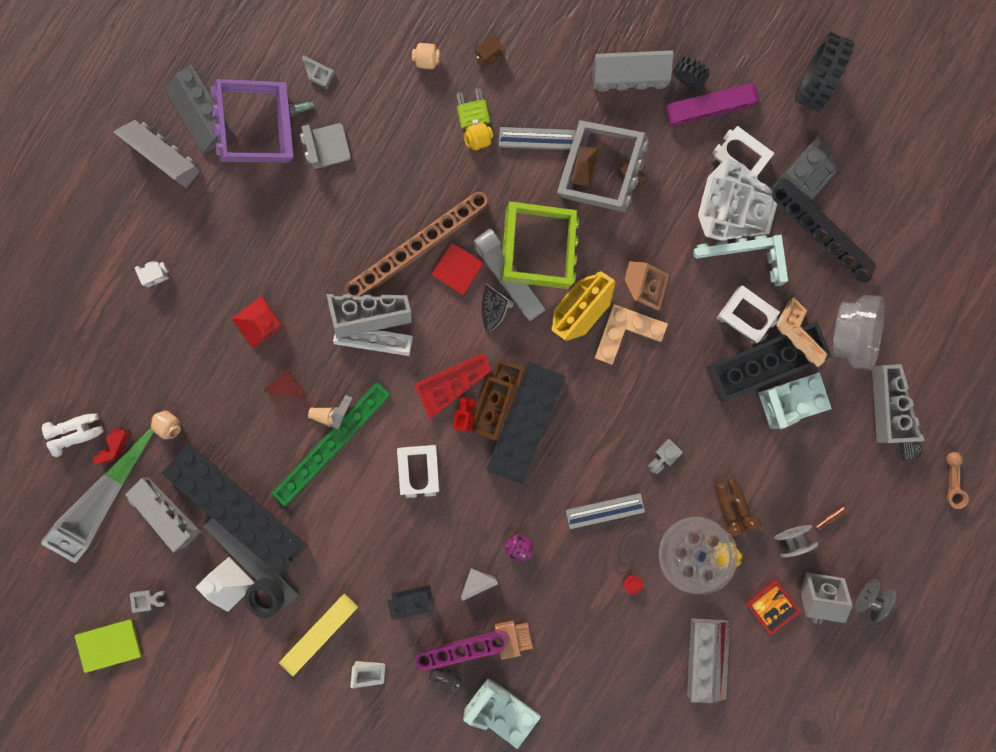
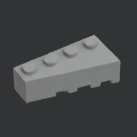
(893, 406)

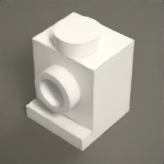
(152, 273)

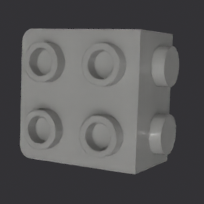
(325, 145)

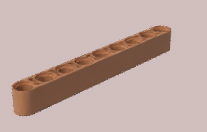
(421, 237)

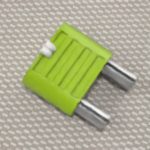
(472, 112)

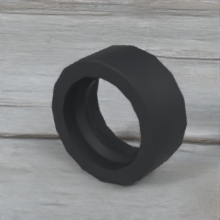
(256, 606)

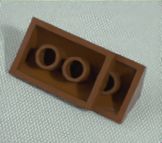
(497, 399)

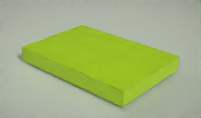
(108, 645)

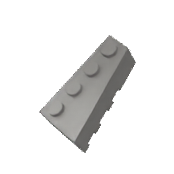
(367, 313)
(162, 514)

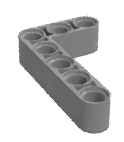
(489, 249)

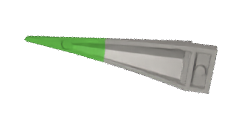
(77, 527)

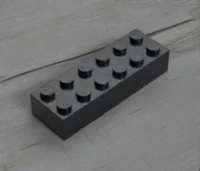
(762, 364)
(525, 423)

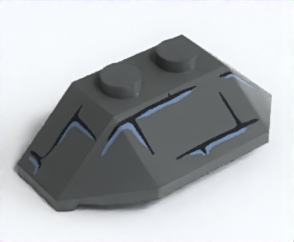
(811, 168)

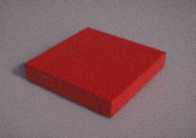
(457, 269)

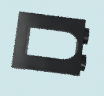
(416, 599)

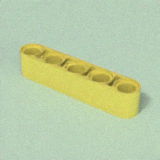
(318, 635)

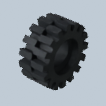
(691, 72)

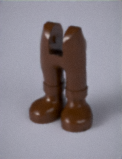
(740, 503)

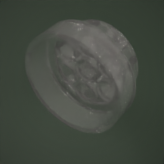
(860, 331)
(680, 537)

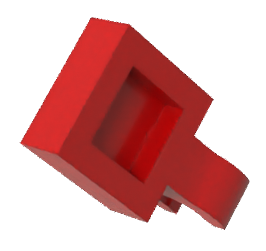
(464, 417)

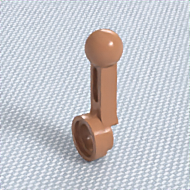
(954, 461)

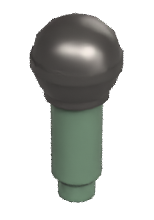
(295, 109)

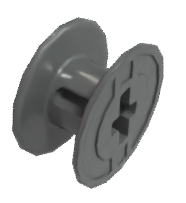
(878, 602)

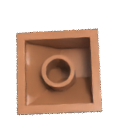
(646, 283)

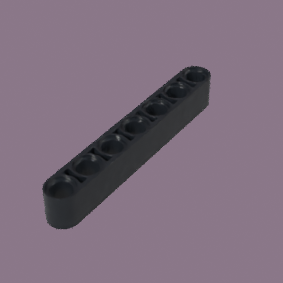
(826, 240)

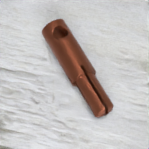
(832, 518)

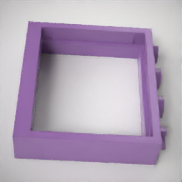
(283, 119)

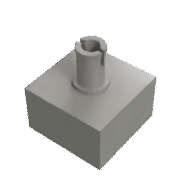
(825, 598)

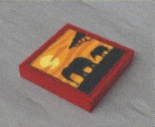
(772, 607)

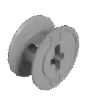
(796, 541)

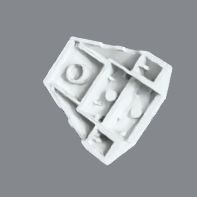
(735, 203)

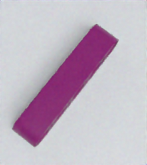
(712, 104)
(456, 656)

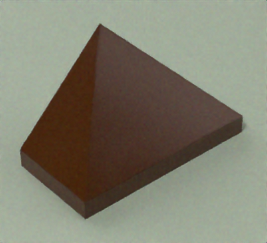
(584, 166)

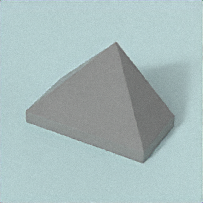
(477, 582)

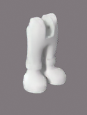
(78, 423)

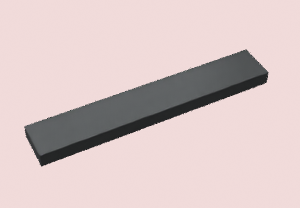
(249, 560)

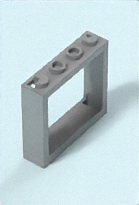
(631, 179)

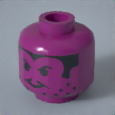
(519, 548)

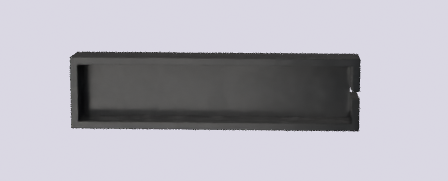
(234, 509)

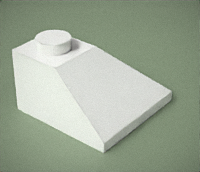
(225, 585)

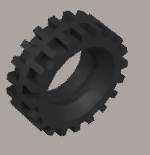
(824, 71)

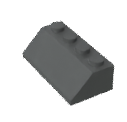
(195, 106)

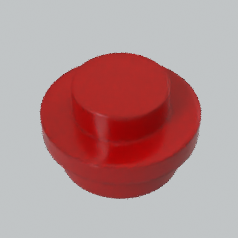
(633, 585)

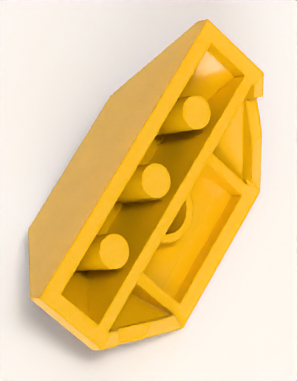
(583, 306)

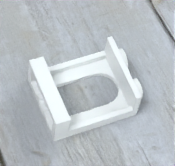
(720, 152)
(754, 335)
(433, 482)

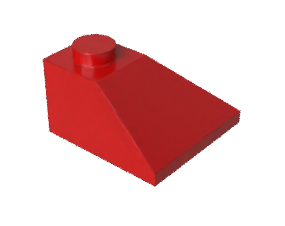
(258, 322)

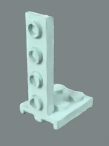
(775, 256)

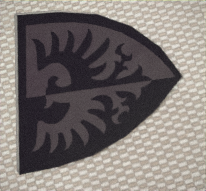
(493, 307)

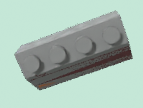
(708, 660)

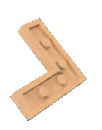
(621, 320)
(790, 324)

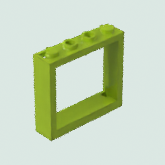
(508, 275)

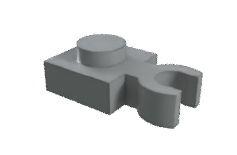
(339, 413)
(144, 600)

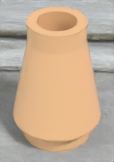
(321, 415)

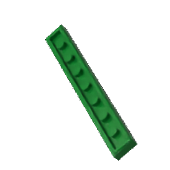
(331, 444)

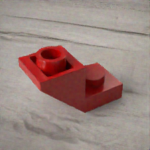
(116, 443)

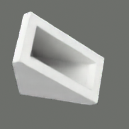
(367, 674)

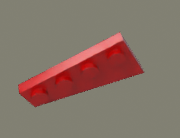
(448, 385)

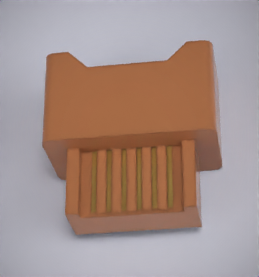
(519, 638)

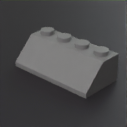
(632, 70)
(158, 152)

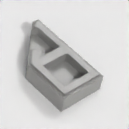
(318, 73)

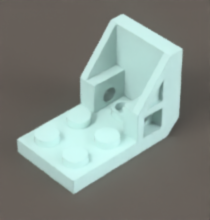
(794, 401)
(501, 712)

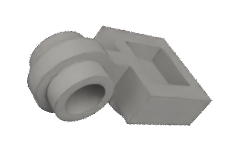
(668, 453)

